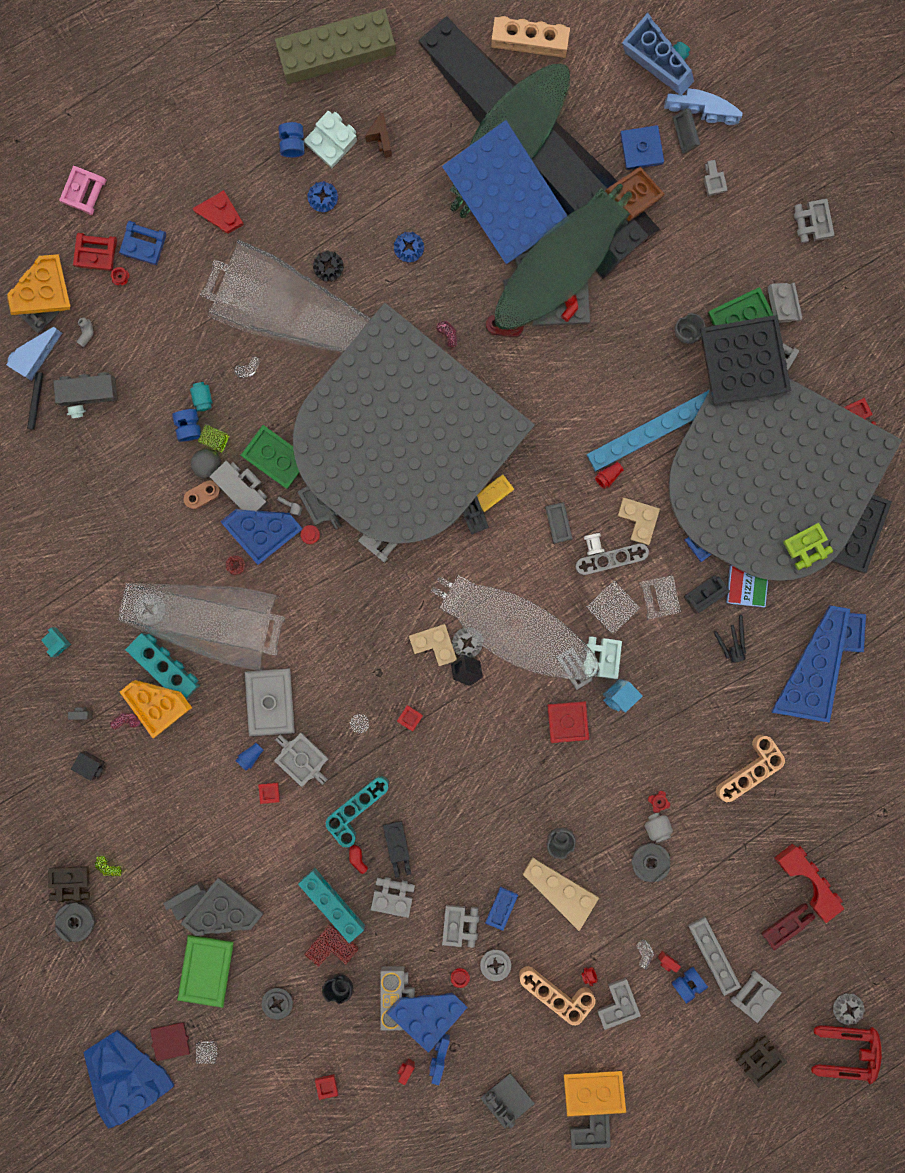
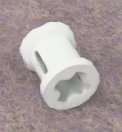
(594, 544)

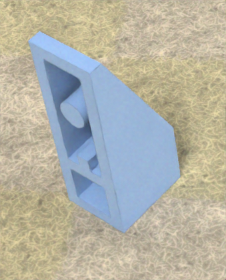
(31, 355)

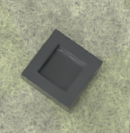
(80, 713)

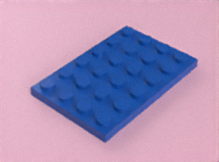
(505, 191)

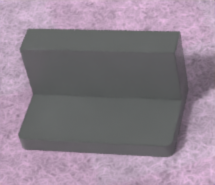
(185, 901)

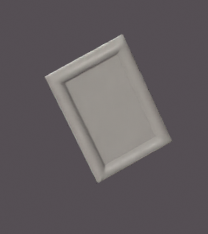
(269, 702)

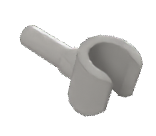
(295, 508)

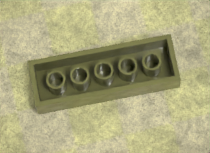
(336, 46)

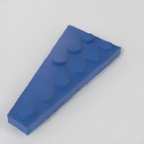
(814, 680)

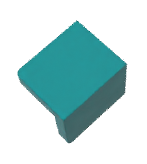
(55, 642)

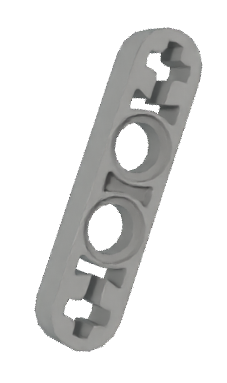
(611, 557)

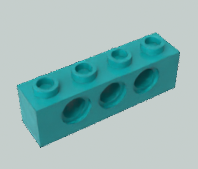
(138, 650)
(332, 905)

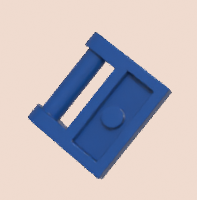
(141, 249)

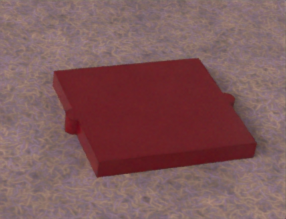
(170, 1041)

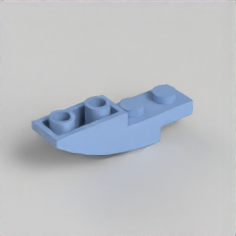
(712, 107)

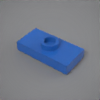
(501, 908)

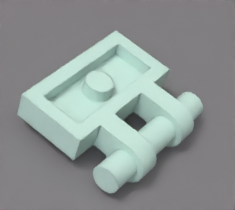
(609, 656)

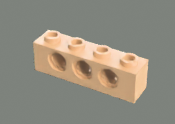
(522, 43)

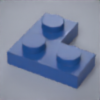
(437, 1064)

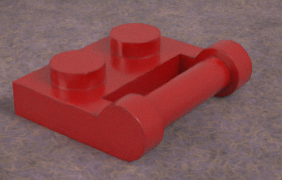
(92, 257)

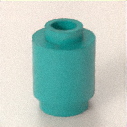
(201, 397)

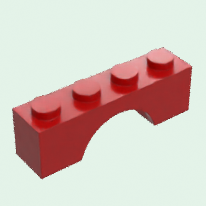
(823, 902)

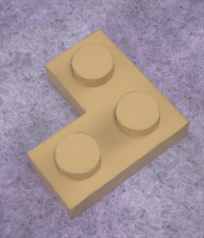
(643, 516)
(438, 640)

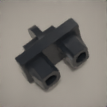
(475, 517)

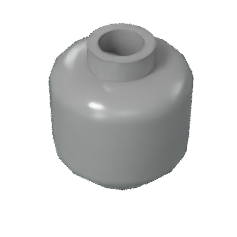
(658, 828)

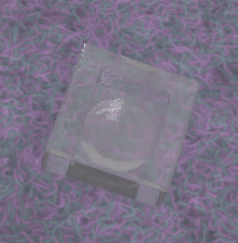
(206, 1052)

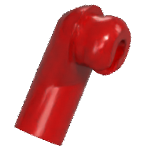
(572, 307)
(355, 859)

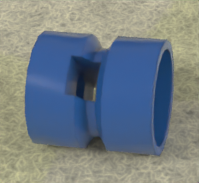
(291, 136)
(186, 432)
(684, 989)

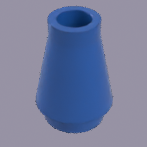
(249, 756)

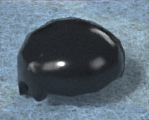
(337, 988)

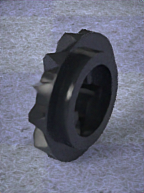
(329, 274)

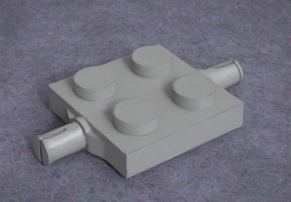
(301, 759)

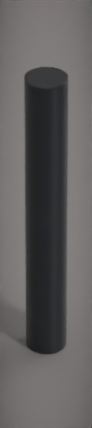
(35, 401)

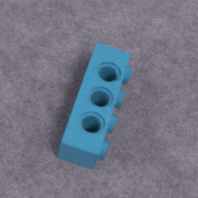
(621, 696)

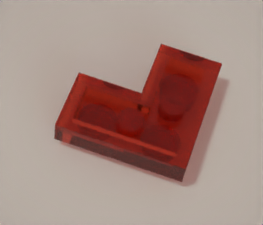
(331, 941)

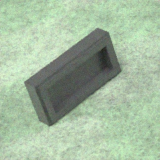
(686, 130)
(558, 523)

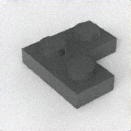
(592, 1136)

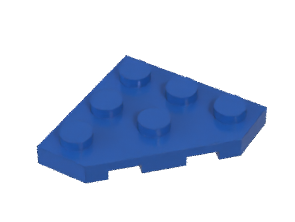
(261, 531)
(427, 1016)

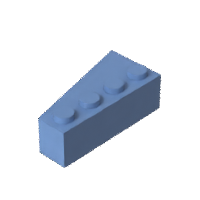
(656, 54)

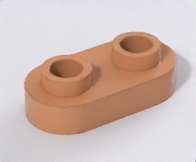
(202, 495)

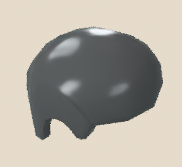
(688, 328)
(205, 463)
(560, 842)

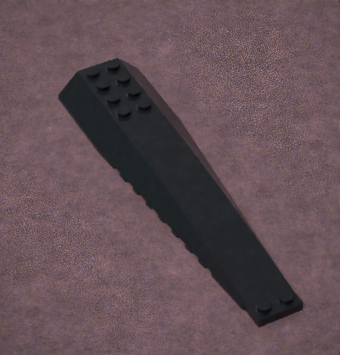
(561, 160)

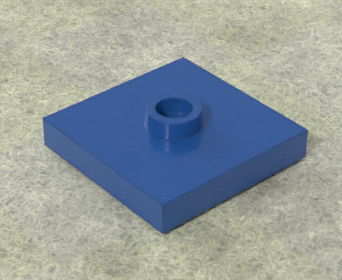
(642, 147)

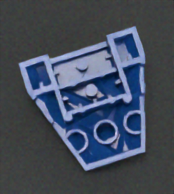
(123, 1079)

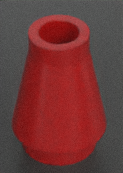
(608, 475)

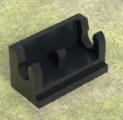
(706, 594)

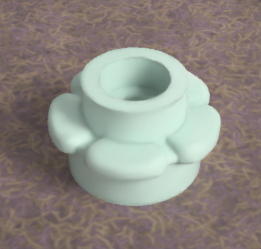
(76, 411)

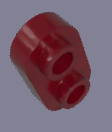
(502, 332)

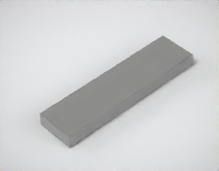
(714, 956)

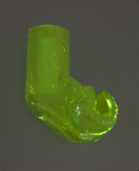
(105, 869)

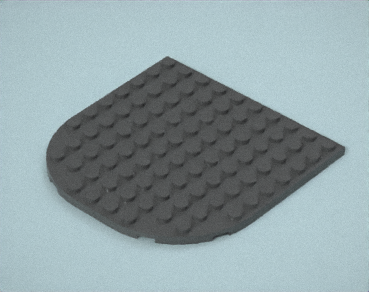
(402, 434)
(771, 470)

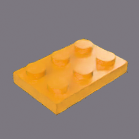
(594, 1093)

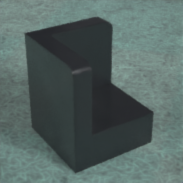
(466, 670)

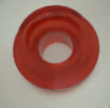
(229, 565)

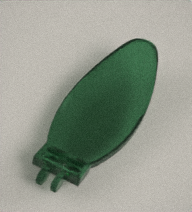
(530, 111)
(561, 261)

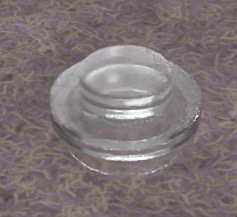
(359, 723)

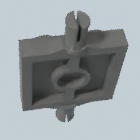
(317, 509)

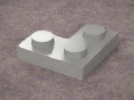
(623, 1008)

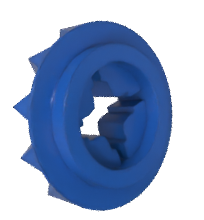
(328, 202)
(408, 255)

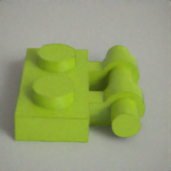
(806, 540)

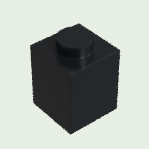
(88, 766)

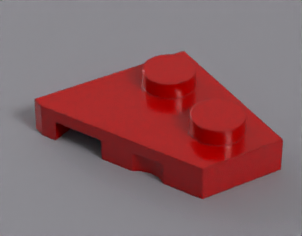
(220, 212)

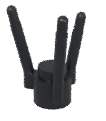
(736, 652)

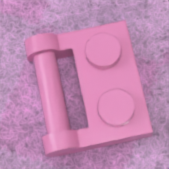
(77, 186)

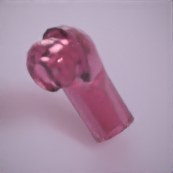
(446, 328)
(124, 718)

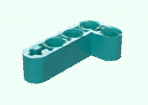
(359, 806)

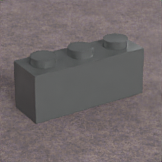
(85, 389)

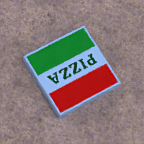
(746, 589)

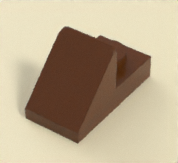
(379, 133)

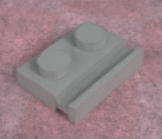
(785, 302)

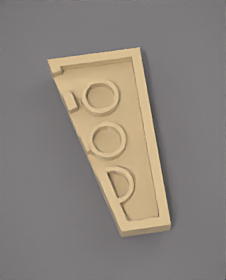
(562, 892)

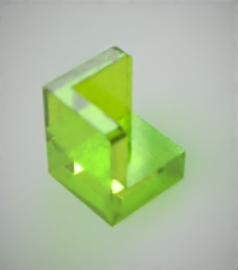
(213, 438)

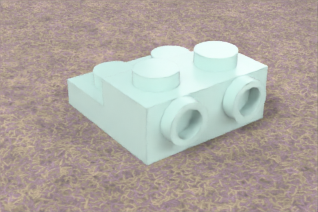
(331, 138)

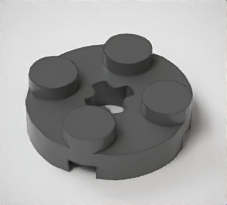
(650, 873)
(63, 922)

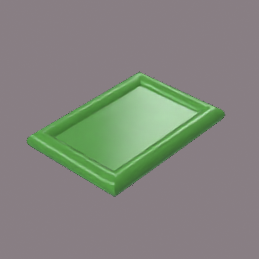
(205, 971)

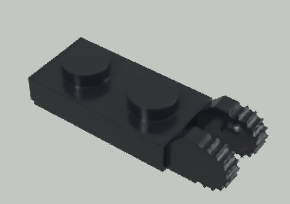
(397, 846)

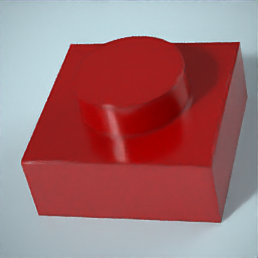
(410, 718)
(269, 793)
(668, 962)
(405, 1071)
(326, 1087)

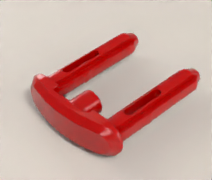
(872, 1055)

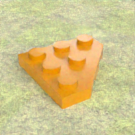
(40, 288)
(155, 705)

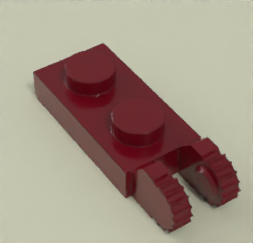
(787, 927)

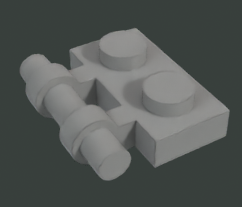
(820, 221)
(392, 903)
(453, 926)

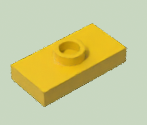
(494, 492)

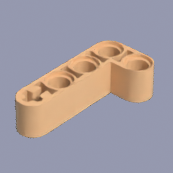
(748, 771)
(553, 993)

